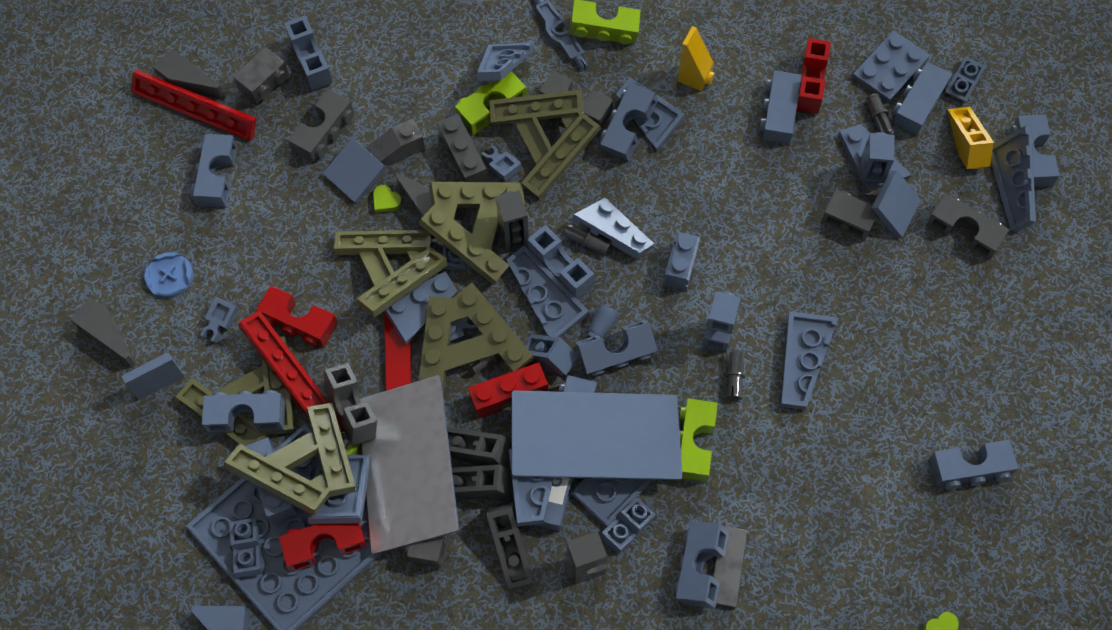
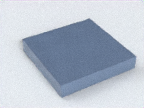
(354, 170)
(896, 203)
(153, 376)

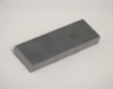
(728, 568)

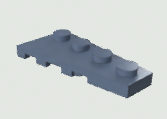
(1015, 177)
(549, 299)
(804, 353)

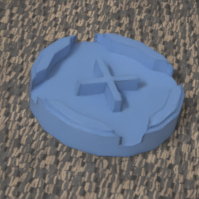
(168, 275)

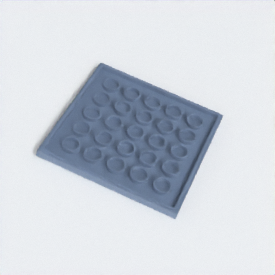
(280, 595)

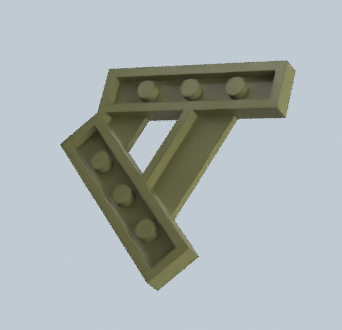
(549, 160)
(475, 246)
(390, 285)
(497, 336)
(255, 382)
(274, 470)

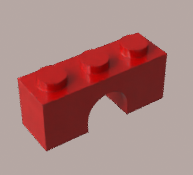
(813, 73)
(314, 327)
(495, 393)
(300, 544)

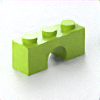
(587, 23)
(473, 108)
(698, 418)

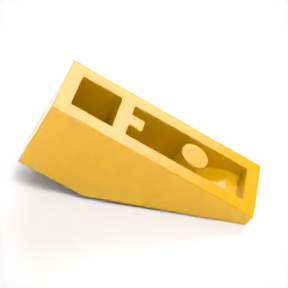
(695, 62)
(970, 138)

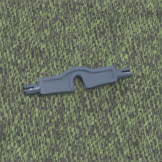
(568, 43)

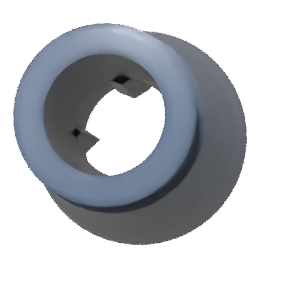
(602, 321)

